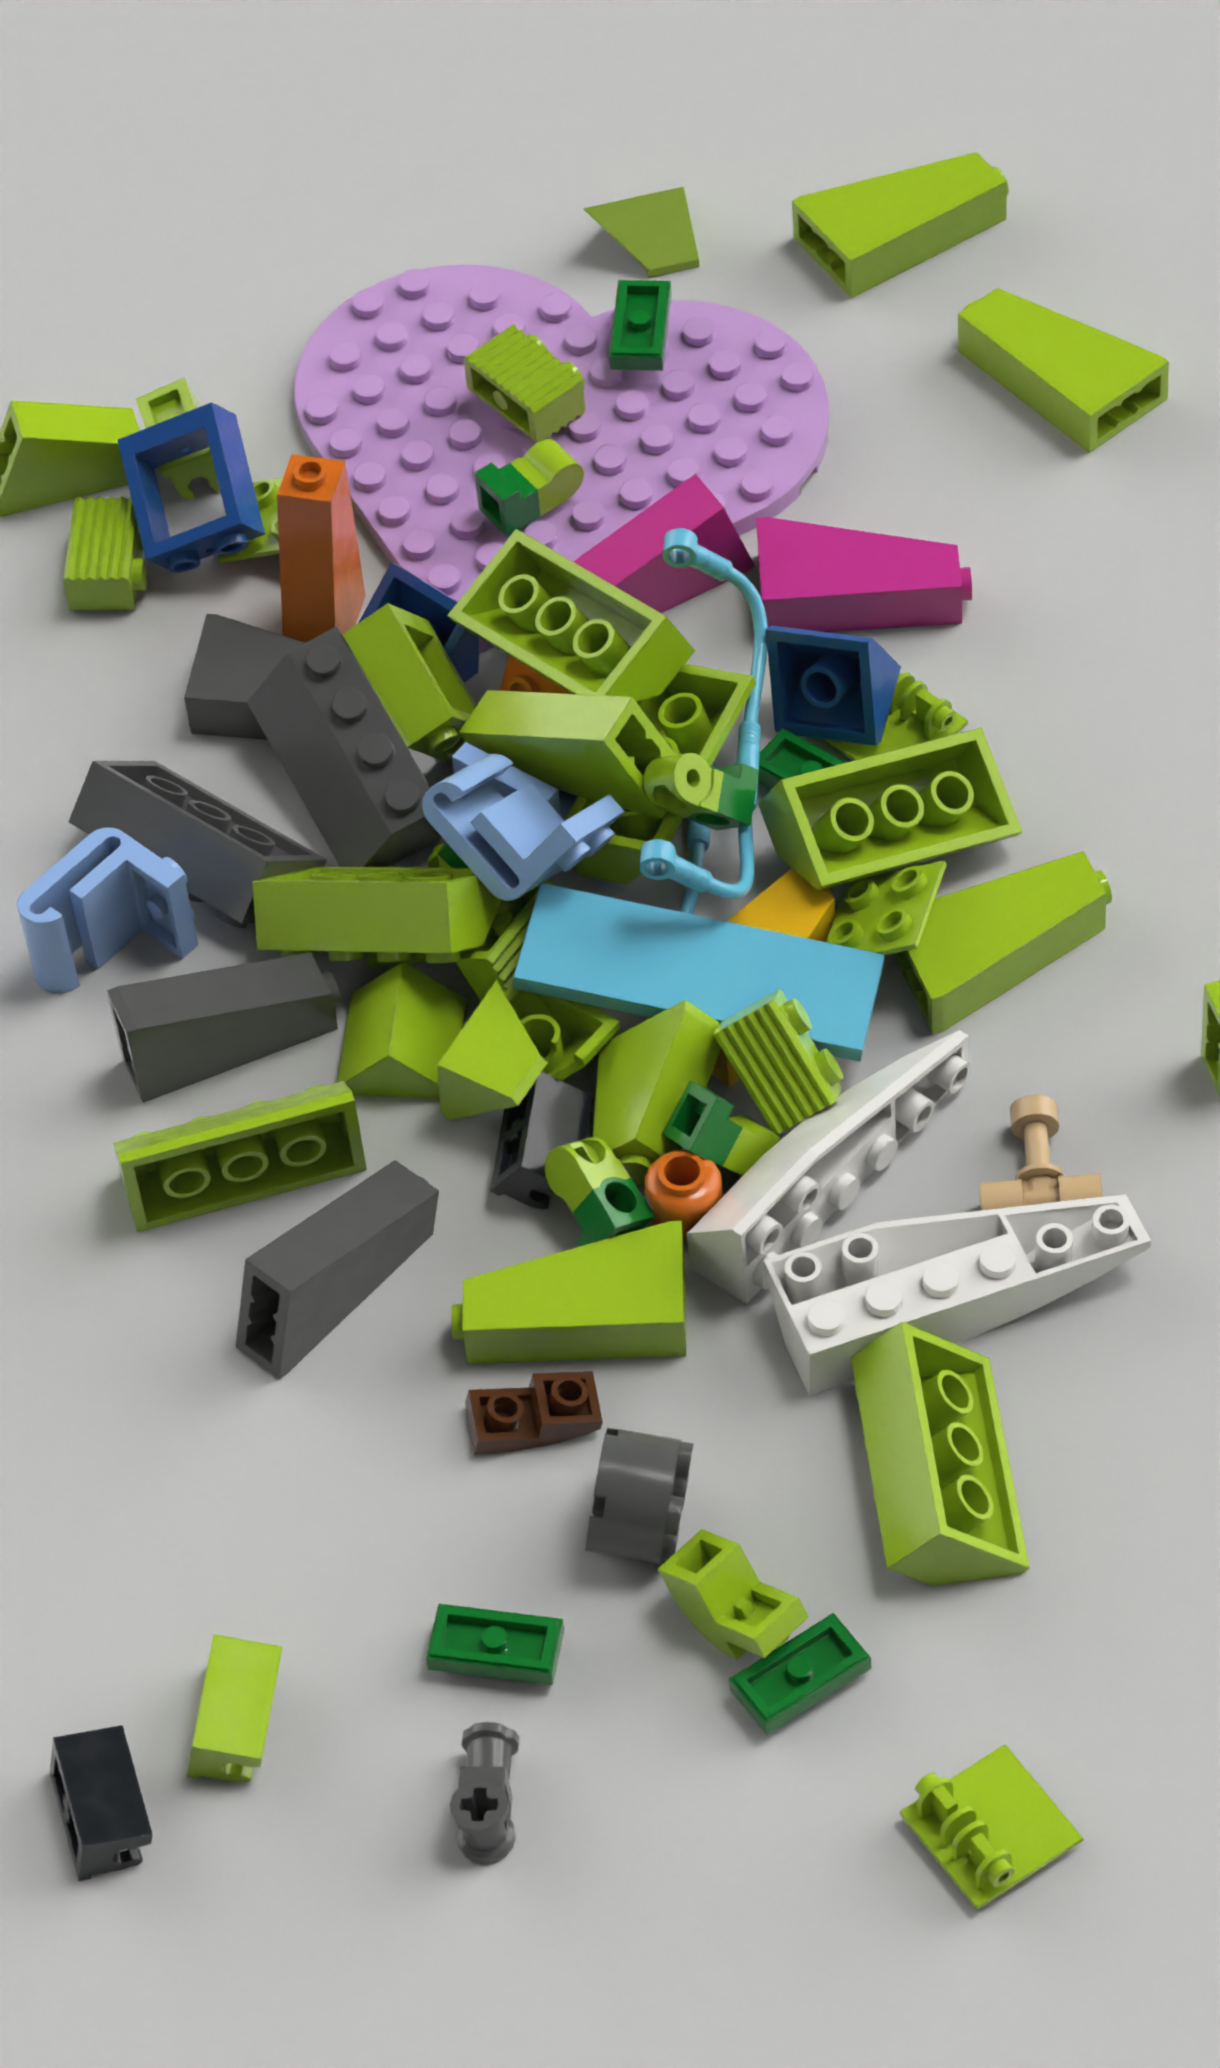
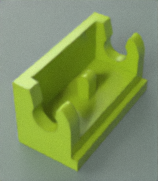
(165, 404)
(234, 1709)

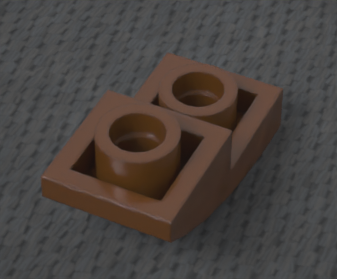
(545, 1413)

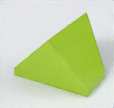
(652, 229)
(562, 1029)
(489, 1061)

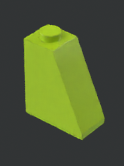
(60, 452)
(644, 1078)

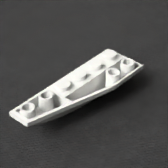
(821, 1167)
(941, 1275)

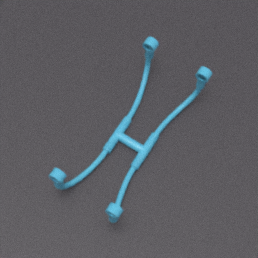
(659, 856)

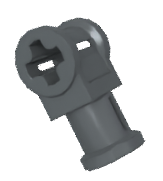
(484, 1795)

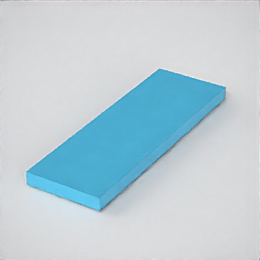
(656, 957)

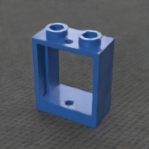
(175, 439)

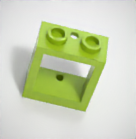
(413, 679)

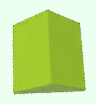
(399, 1034)

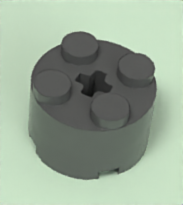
(639, 1496)

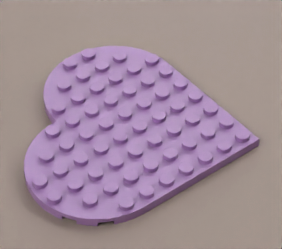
(394, 403)

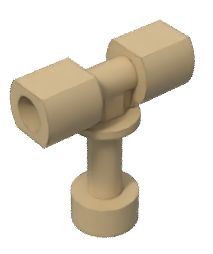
(1039, 1182)

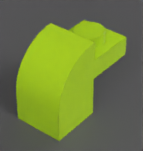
(727, 1600)

